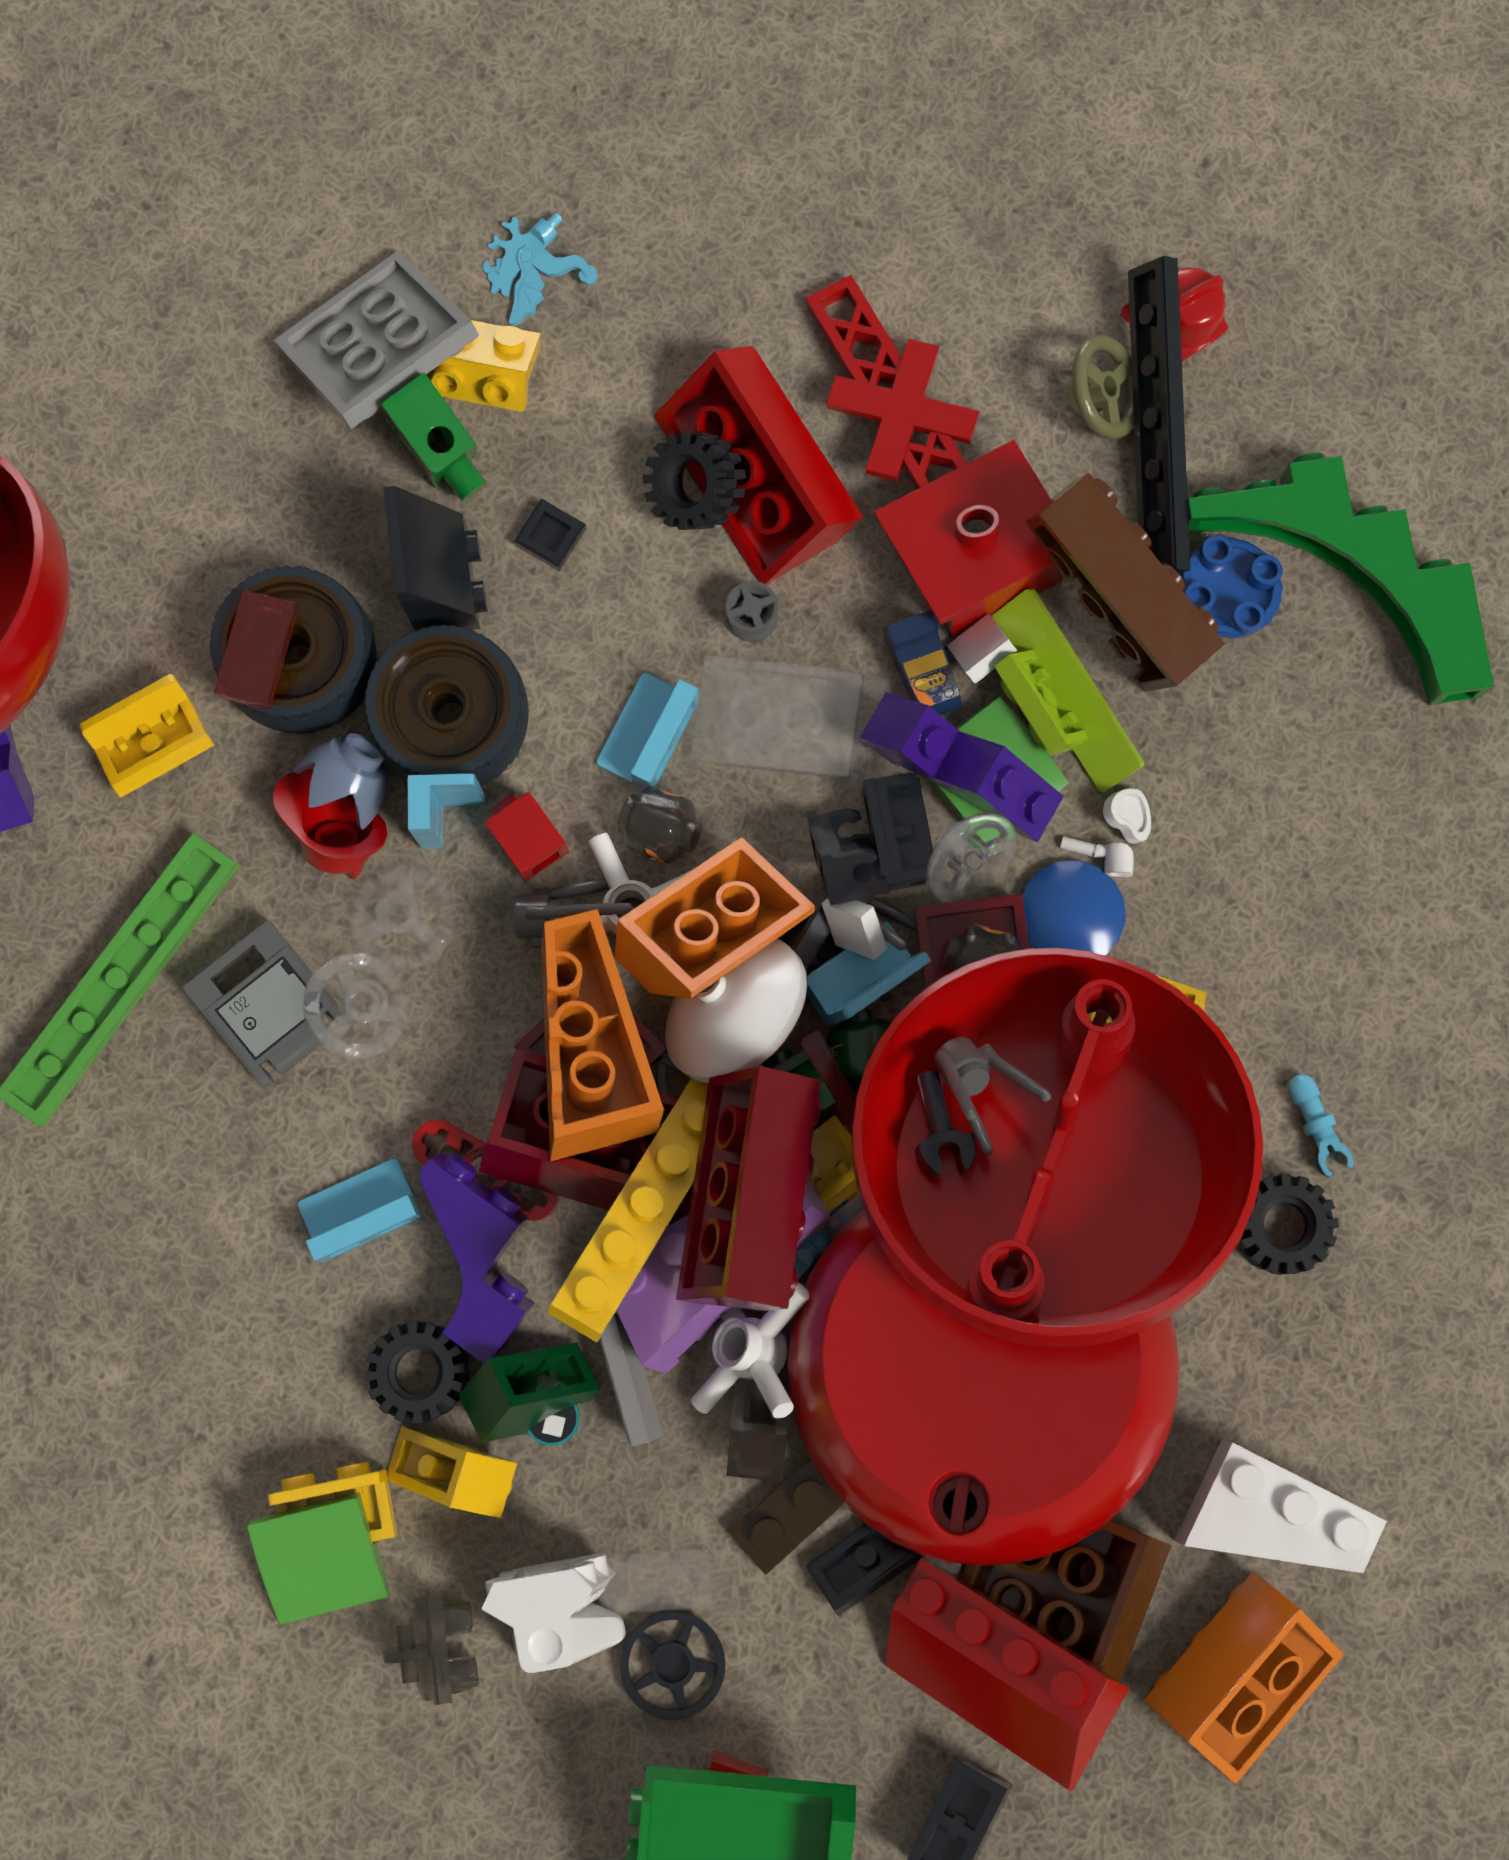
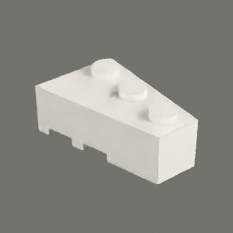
(1276, 1515)

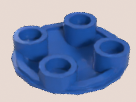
(1234, 584)
(1073, 908)

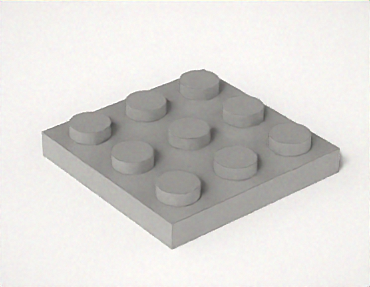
(376, 338)

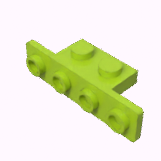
(1060, 695)

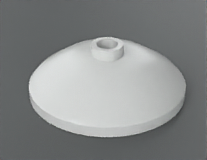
(738, 1016)

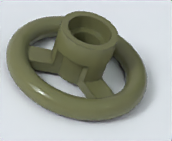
(1094, 390)

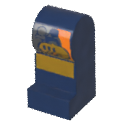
(923, 662)

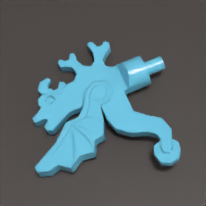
(524, 256)

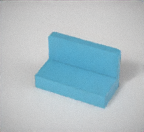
(648, 730)
(427, 798)
(854, 981)
(358, 1210)

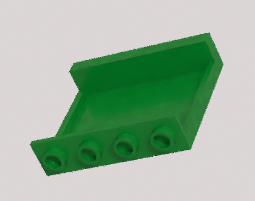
(739, 1817)

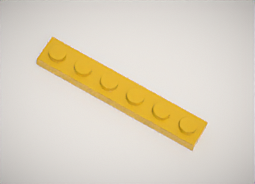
(634, 1220)

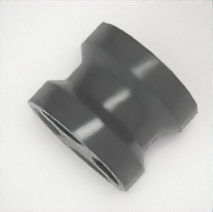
(748, 601)

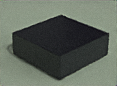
(550, 534)

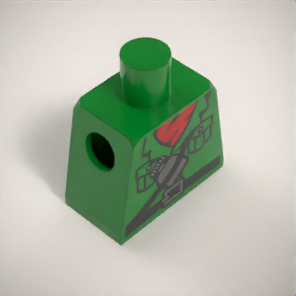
(421, 417)

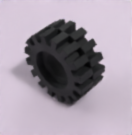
(668, 486)
(1317, 1232)
(385, 1383)

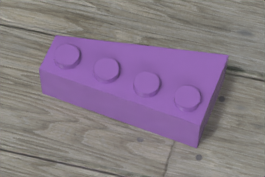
(667, 1327)

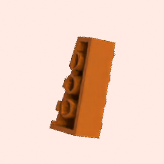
(594, 1055)

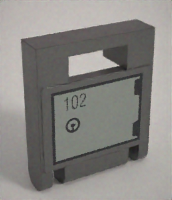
(264, 1011)

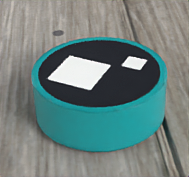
(557, 1427)

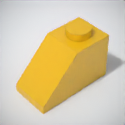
(451, 1472)

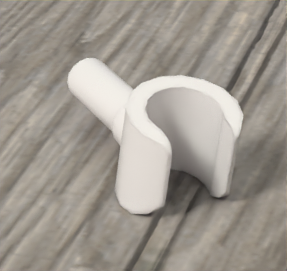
(1117, 856)

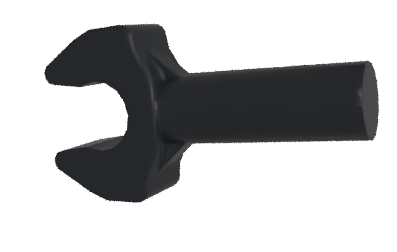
(941, 1132)

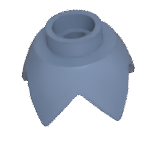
(345, 769)

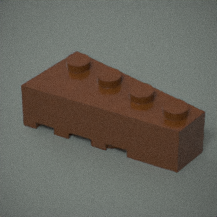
(1125, 584)

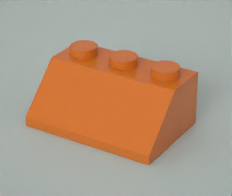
(708, 922)
(1244, 1676)

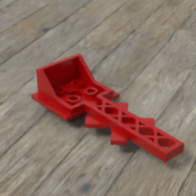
(953, 569)

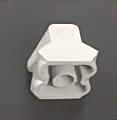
(555, 1611)

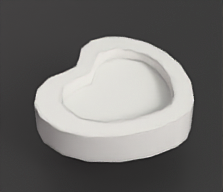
(1129, 813)

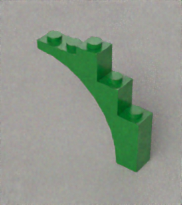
(1429, 606)

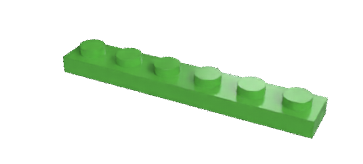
(117, 980)

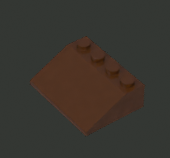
(1085, 1594)

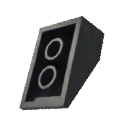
(433, 562)

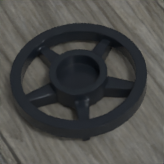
(672, 1664)

